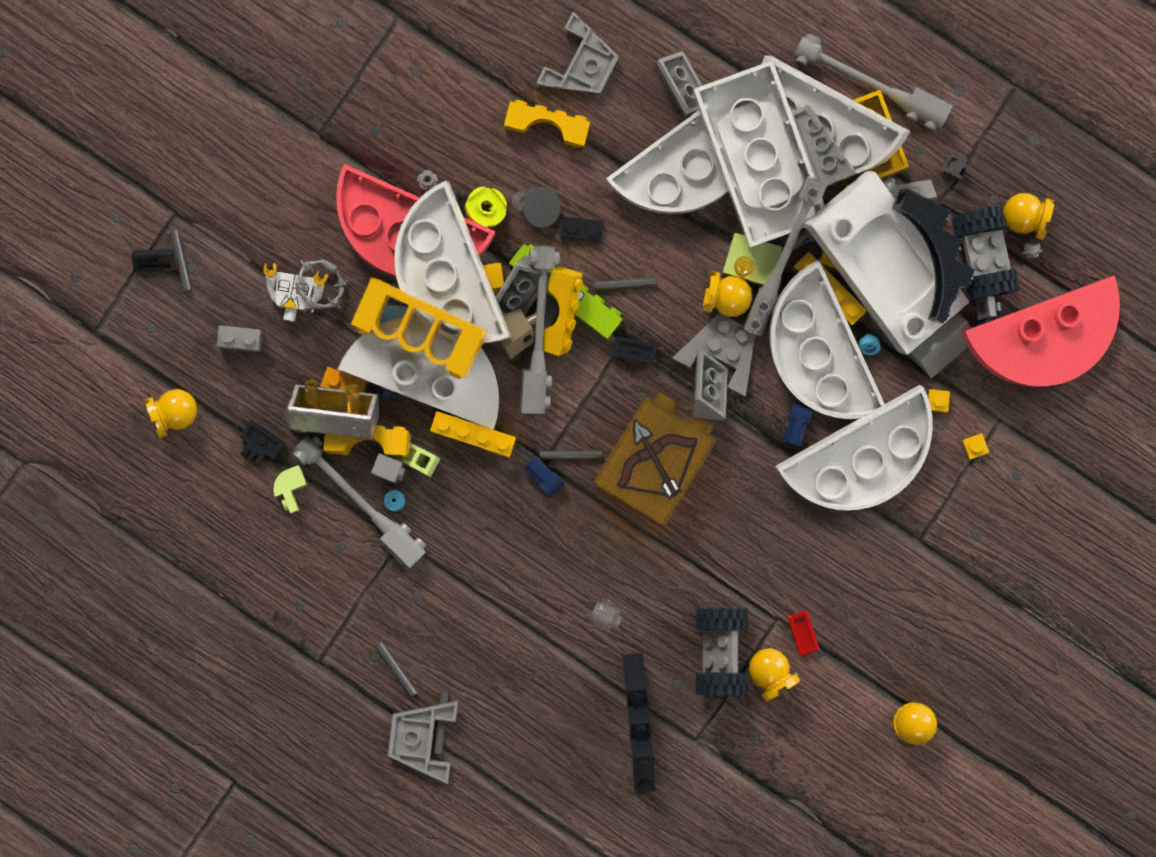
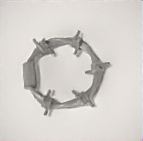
(328, 266)

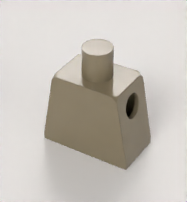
(520, 330)

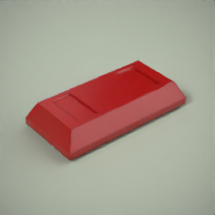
(803, 633)

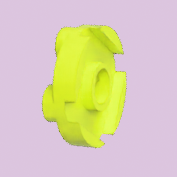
(487, 196)

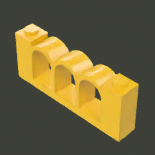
(373, 305)

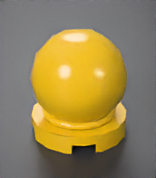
(1027, 214)
(728, 295)
(173, 411)
(771, 671)
(915, 723)

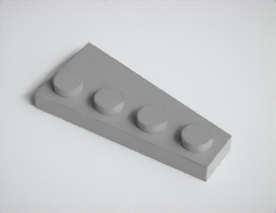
(822, 152)

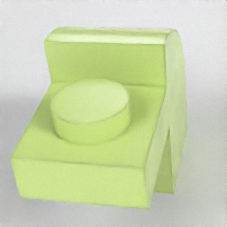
(421, 460)
(287, 483)

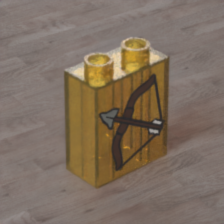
(656, 458)

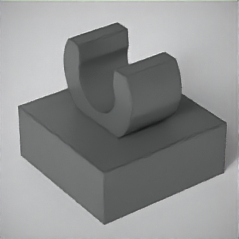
(954, 165)
(987, 307)

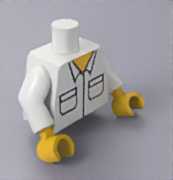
(281, 293)

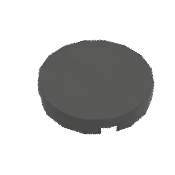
(540, 207)

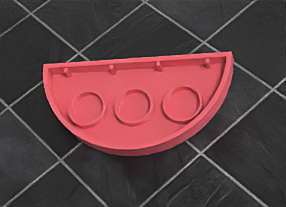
(373, 216)
(1049, 339)

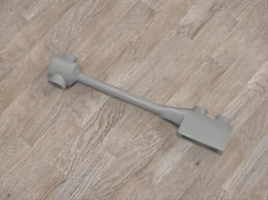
(917, 105)
(768, 294)
(535, 380)
(395, 536)

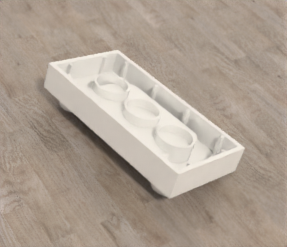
(757, 150)
(881, 260)

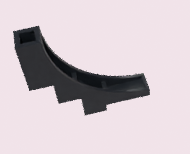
(943, 247)
(639, 722)

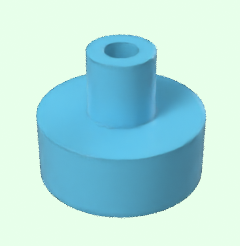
(869, 344)
(398, 504)

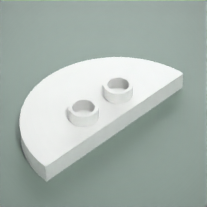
(858, 131)
(673, 173)
(443, 268)
(818, 351)
(418, 378)
(866, 458)

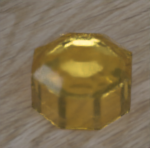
(743, 266)

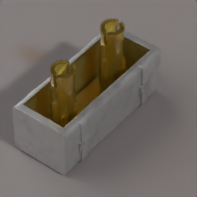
(333, 410)

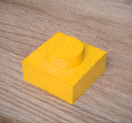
(939, 400)
(975, 446)

